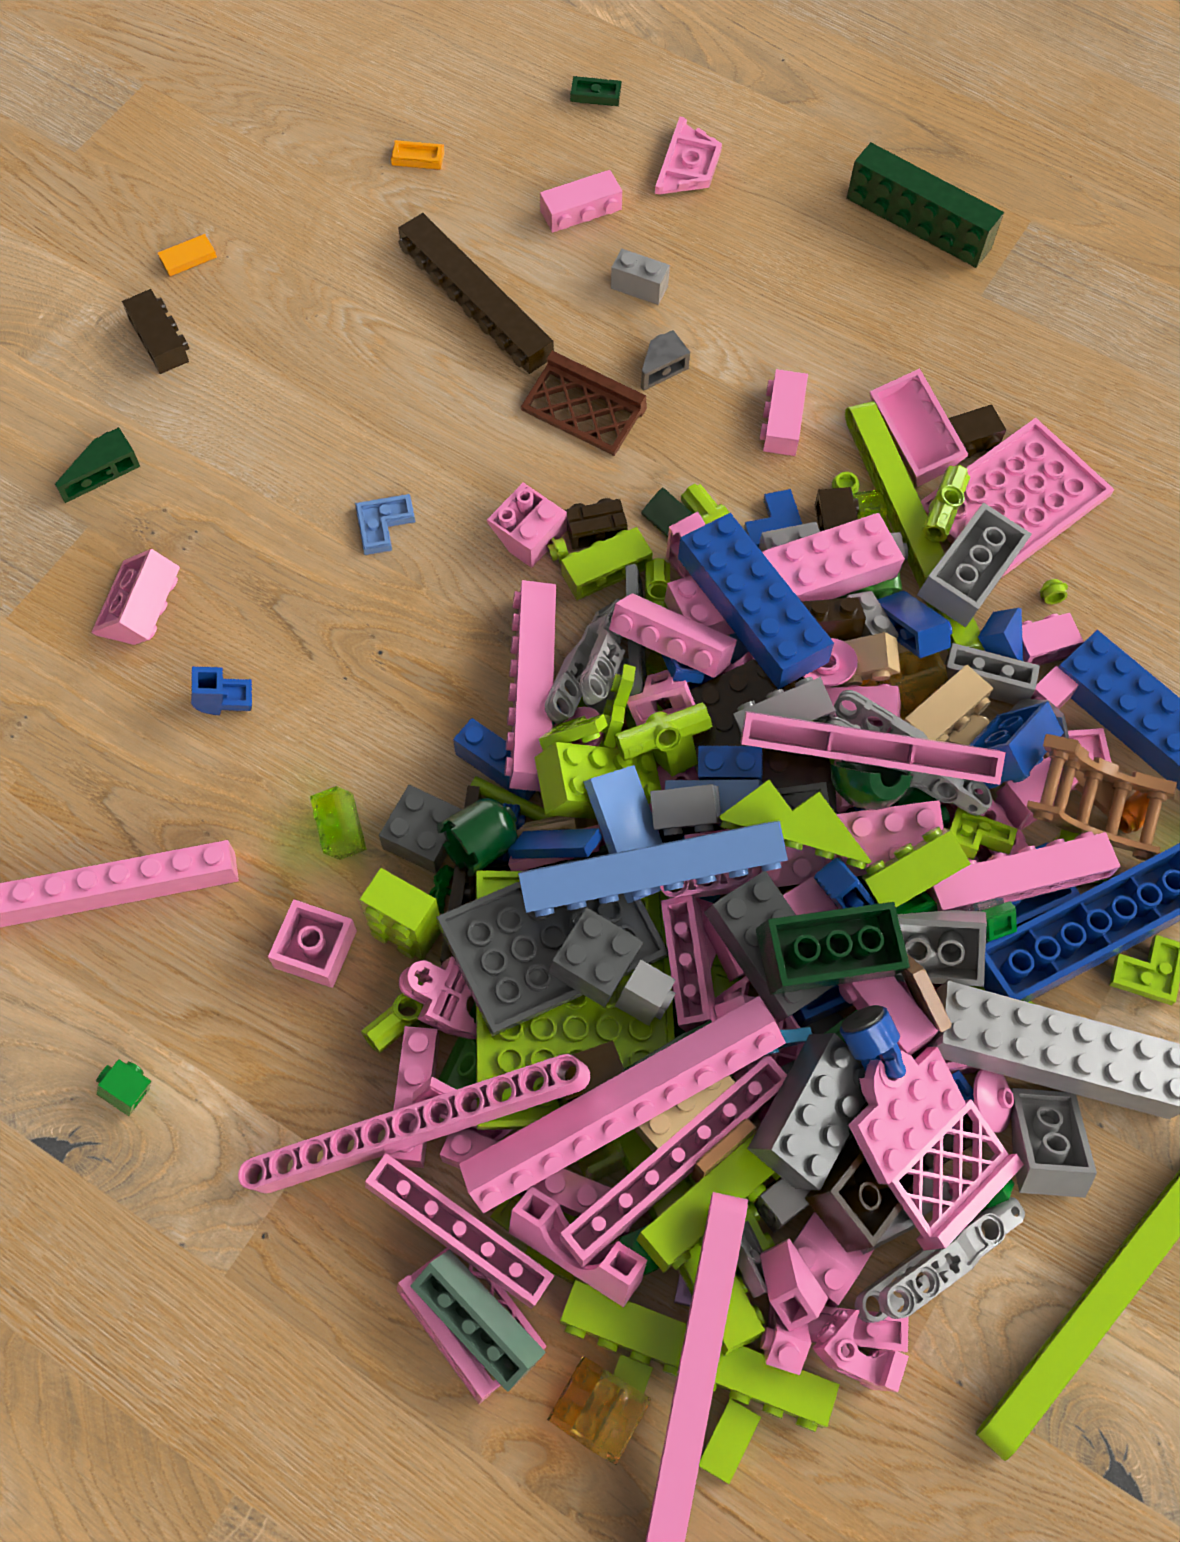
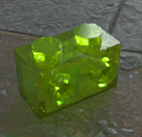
(338, 823)

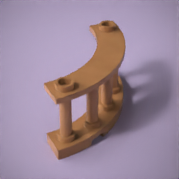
(1073, 757)

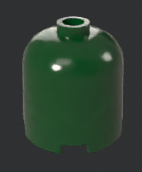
(479, 834)

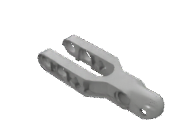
(581, 668)
(942, 788)
(939, 1266)

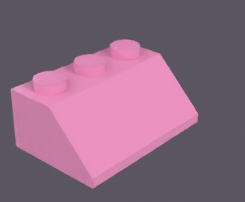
(137, 598)

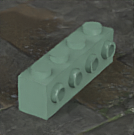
(478, 1319)

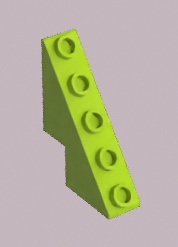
(808, 824)

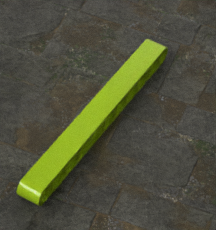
(902, 503)
(1084, 1325)

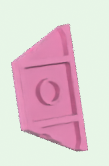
(688, 161)

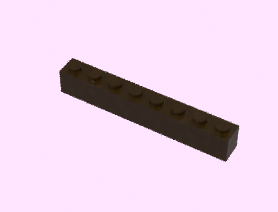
(475, 293)

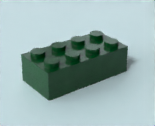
(832, 947)

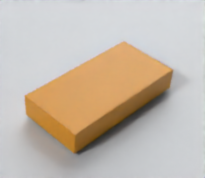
(417, 155)
(187, 255)

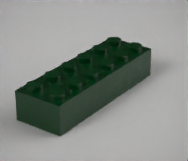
(924, 204)

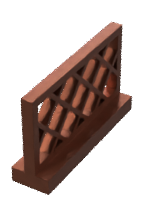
(599, 387)

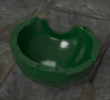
(869, 785)

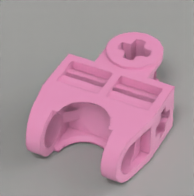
(442, 996)

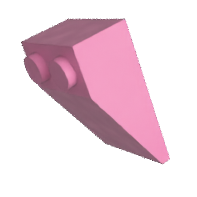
(828, 1260)

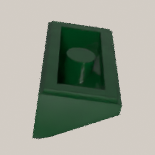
(665, 510)

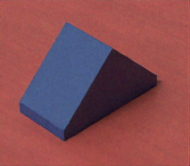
(1004, 634)

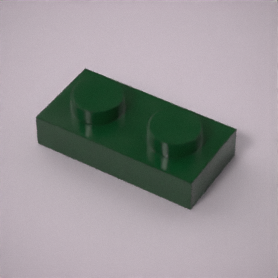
(595, 91)

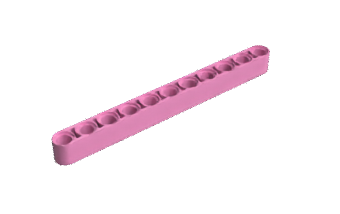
(428, 1126)
(697, 1369)

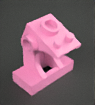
(660, 688)
(878, 1371)

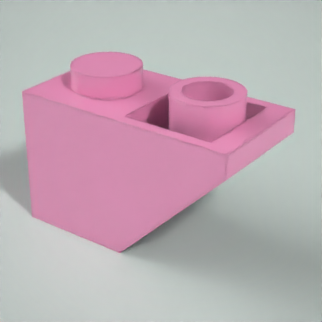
(791, 1285)

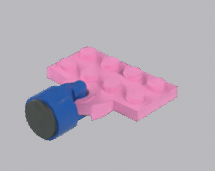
(904, 1095)

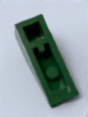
(98, 464)

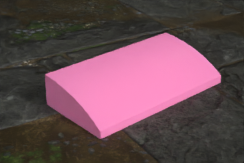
(918, 427)

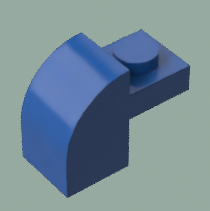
(213, 693)

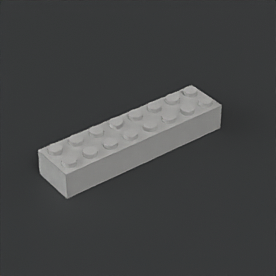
(1059, 1050)

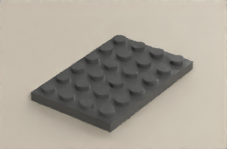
(510, 951)

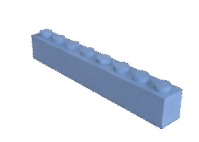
(652, 867)

